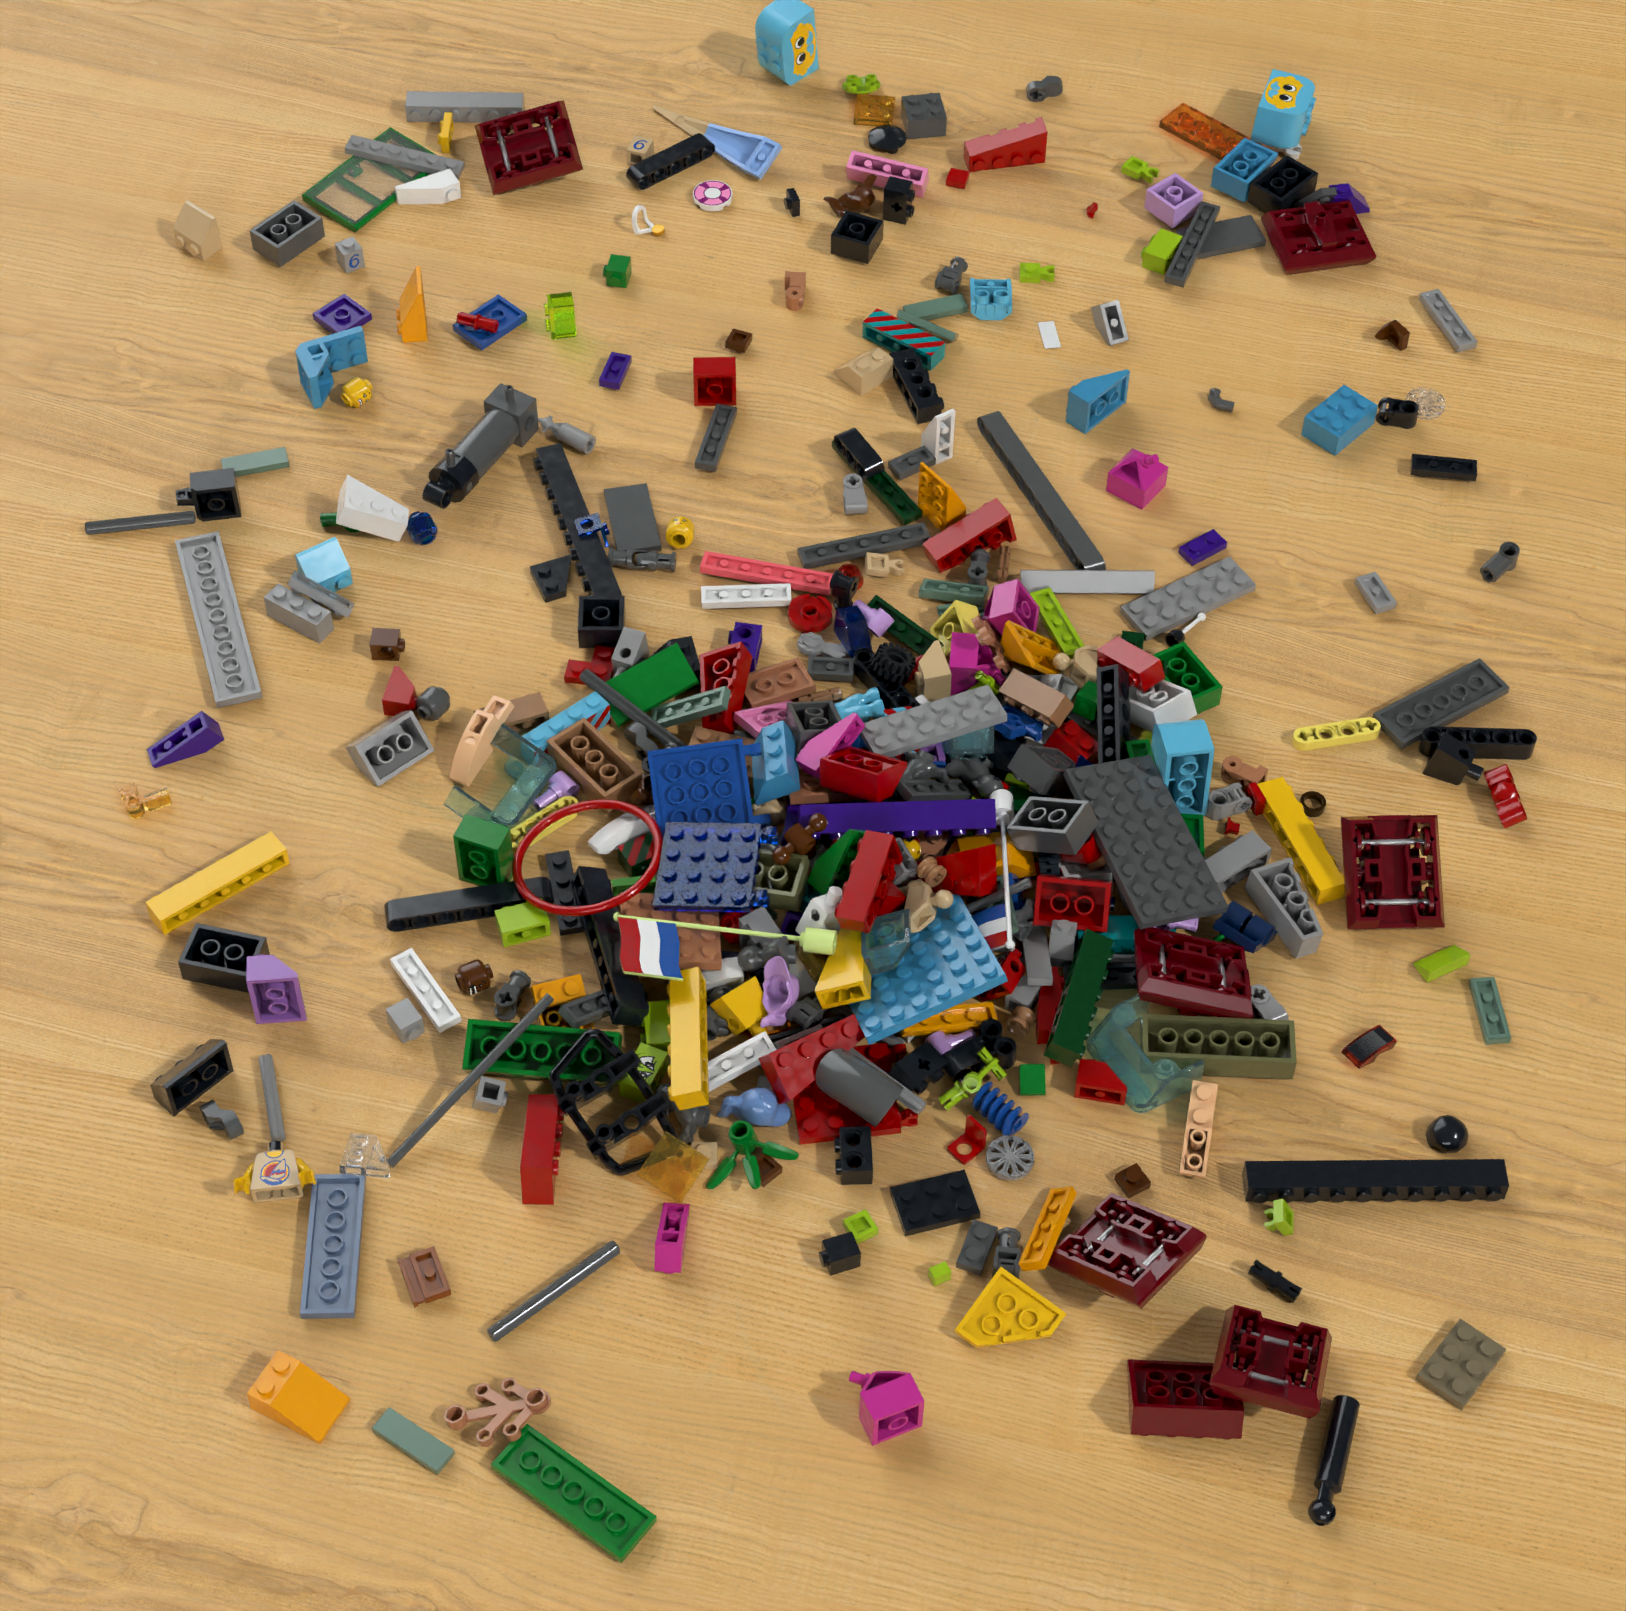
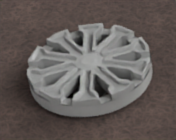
(1009, 1157)

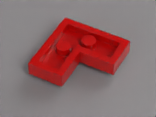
(600, 665)

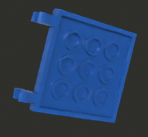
(703, 783)

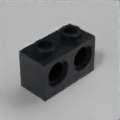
(857, 1155)

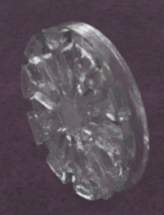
(1431, 402)

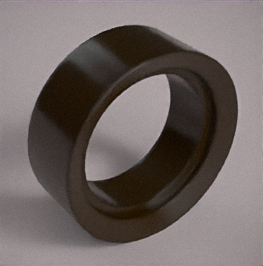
(1310, 812)

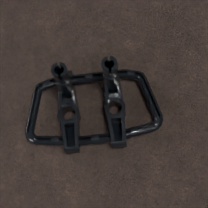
(583, 1093)

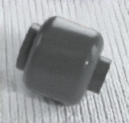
(433, 703)

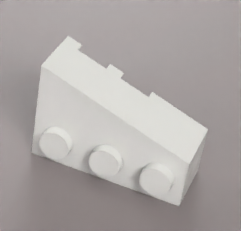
(370, 511)

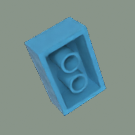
(1339, 420)

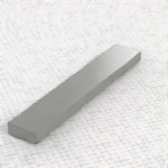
(1089, 581)

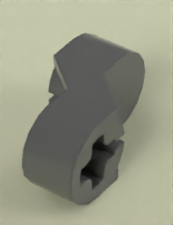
(1048, 87)
(637, 736)
(221, 1119)

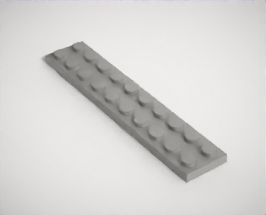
(218, 620)

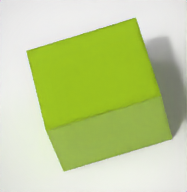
(939, 1273)

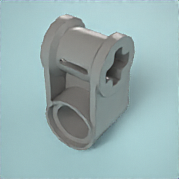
(853, 495)
(1227, 802)
(1265, 1005)

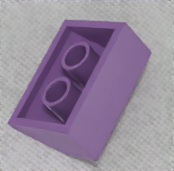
(274, 990)

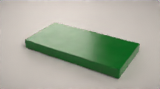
(653, 681)

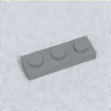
(320, 594)

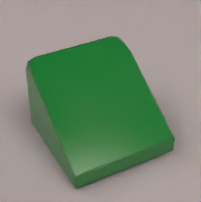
(1032, 1079)

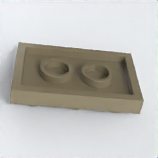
(1460, 1364)

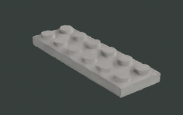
(1187, 598)
(933, 722)

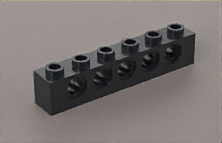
(1112, 713)

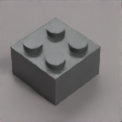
(923, 116)

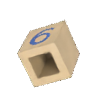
(639, 149)

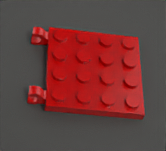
(821, 1116)

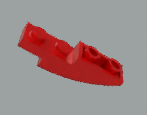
(1047, 1008)

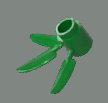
(745, 1142)

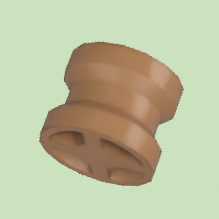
(931, 871)
(1021, 1021)

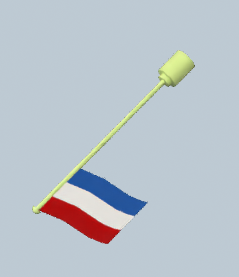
(653, 945)

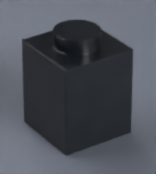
(840, 1253)

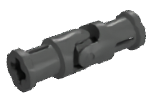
(644, 559)

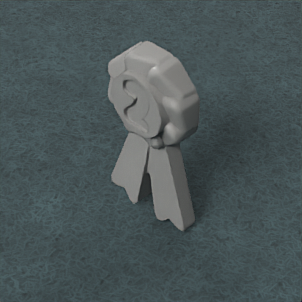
(813, 645)

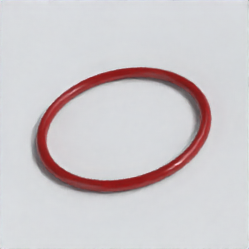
(597, 907)

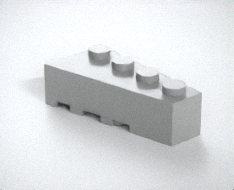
(1285, 905)
(761, 921)

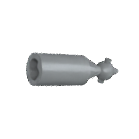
(569, 434)

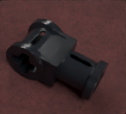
(843, 589)

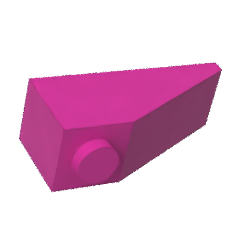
(829, 741)
(671, 1238)

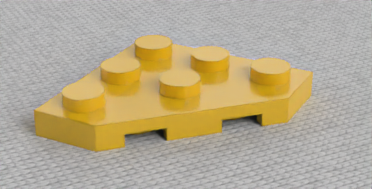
(1008, 1314)

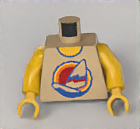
(275, 1175)

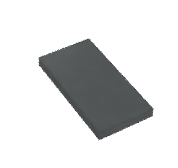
(1230, 236)
(632, 518)

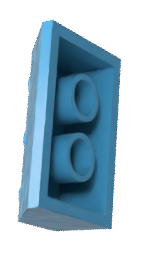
(775, 769)

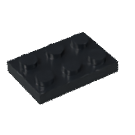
(934, 1202)

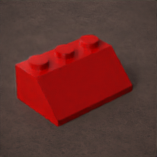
(861, 773)
(1073, 900)

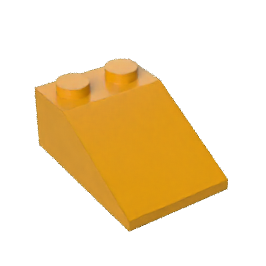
(412, 310)
(297, 1397)

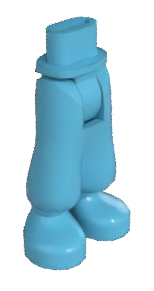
(864, 705)

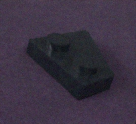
(552, 577)

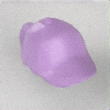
(779, 993)

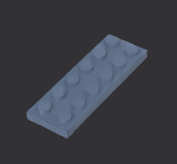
(333, 1247)

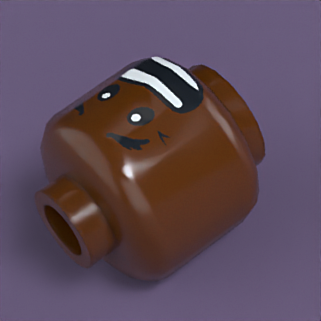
(473, 977)

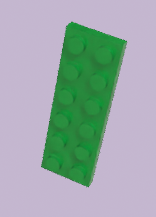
(574, 1493)

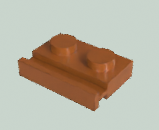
(424, 1276)

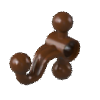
(800, 840)

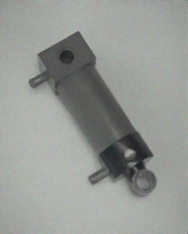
(507, 420)

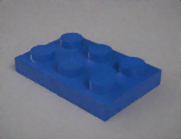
(498, 309)

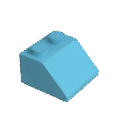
(325, 565)

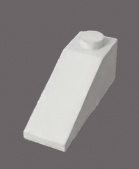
(431, 189)
(939, 436)

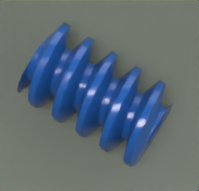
(997, 1111)

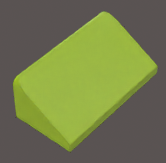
(1442, 962)

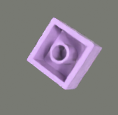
(1173, 200)

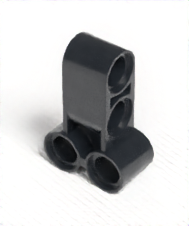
(964, 1057)

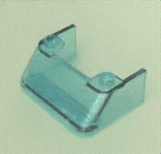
(526, 765)
(1146, 1082)

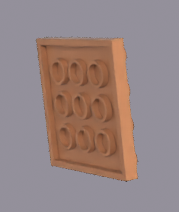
(697, 946)

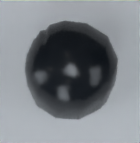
(1447, 1134)

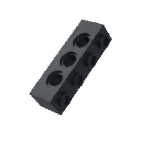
(916, 386)

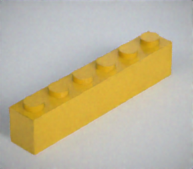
(1301, 842)
(217, 883)
(688, 1040)

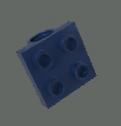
(1244, 928)

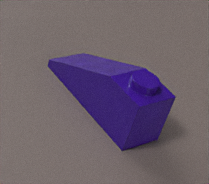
(186, 741)

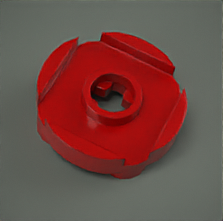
(810, 623)

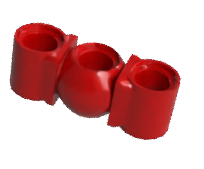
(1505, 796)

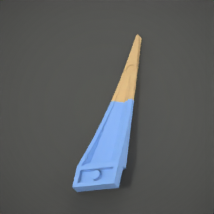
(744, 150)

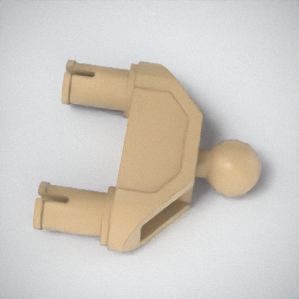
(1082, 665)
(924, 903)

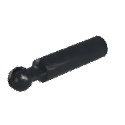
(1333, 1458)

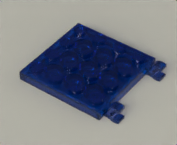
(711, 867)

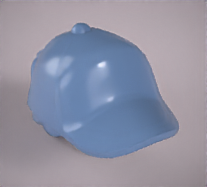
(757, 1107)

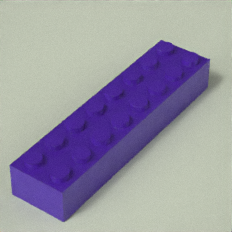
(905, 817)

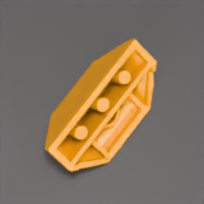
(1028, 648)
(1019, 861)

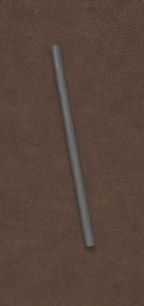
(464, 1086)

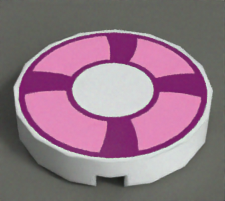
(712, 195)

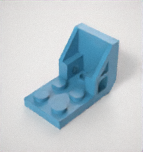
(327, 355)

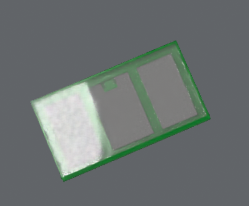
(362, 186)

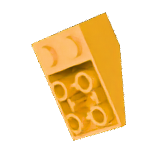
(938, 499)
(562, 991)

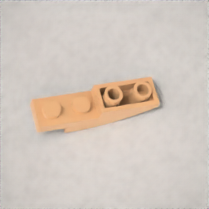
(475, 742)
(1198, 1129)

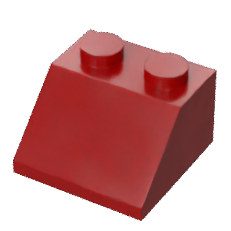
(1074, 742)

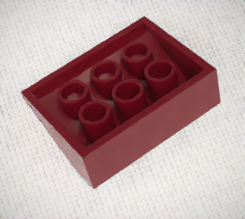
(1178, 1401)

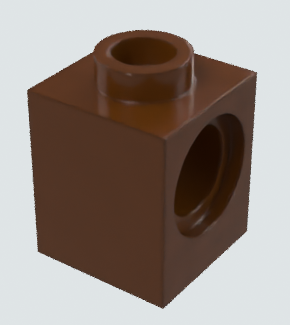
(386, 644)

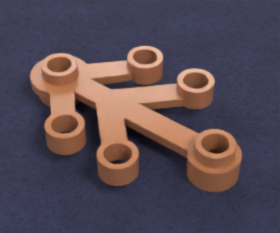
(987, 636)
(501, 1410)

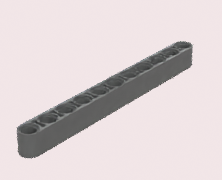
(1040, 493)

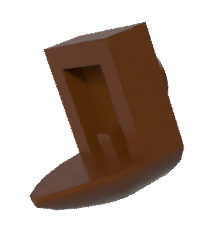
(1395, 334)

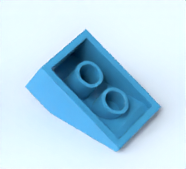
(1242, 167)
(1096, 399)

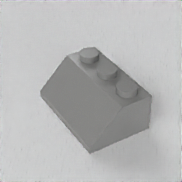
(390, 748)

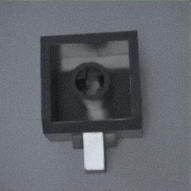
(212, 494)

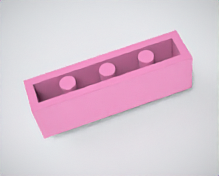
(862, 165)

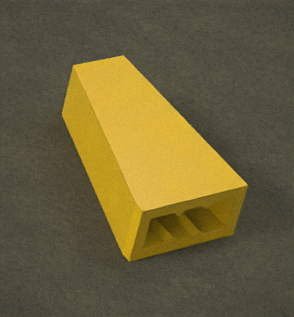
(845, 974)

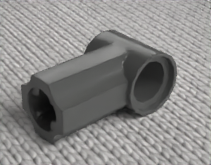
(1501, 562)

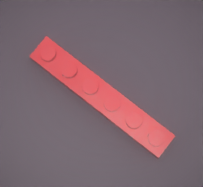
(766, 572)

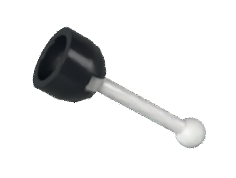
(1177, 636)

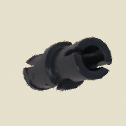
(1275, 1281)

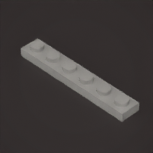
(402, 156)

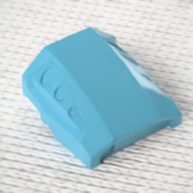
(991, 298)

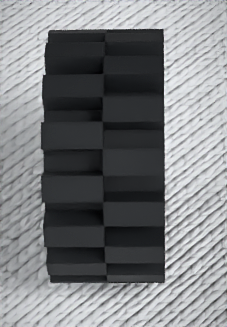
(893, 662)

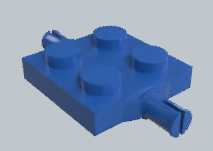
(1019, 725)

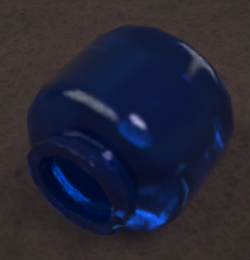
(421, 528)

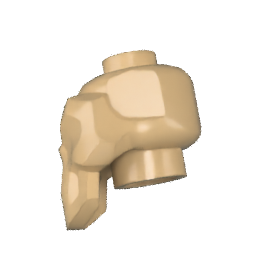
(776, 808)

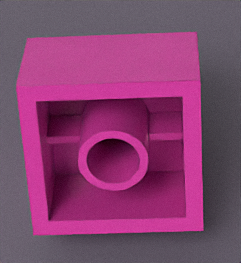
(1137, 478)
(1011, 603)
(966, 659)
(888, 1404)

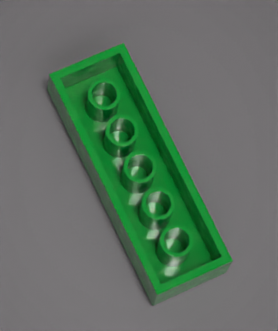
(535, 1051)

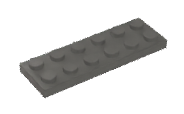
(1441, 702)

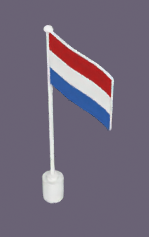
(996, 920)

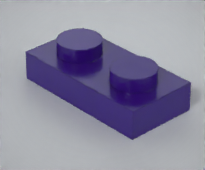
(615, 370)
(1202, 547)

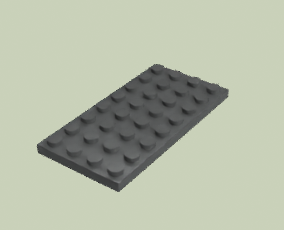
(1146, 842)

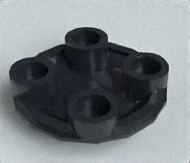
(887, 138)

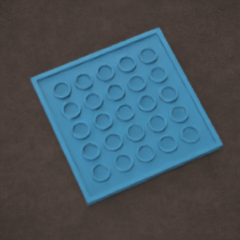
(939, 970)

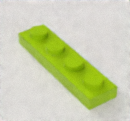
(1057, 622)

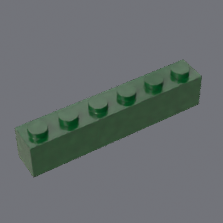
(1079, 998)

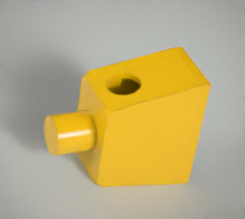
(742, 1008)

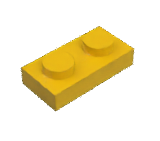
(446, 129)

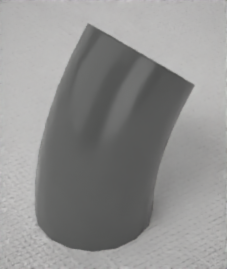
(857, 1085)

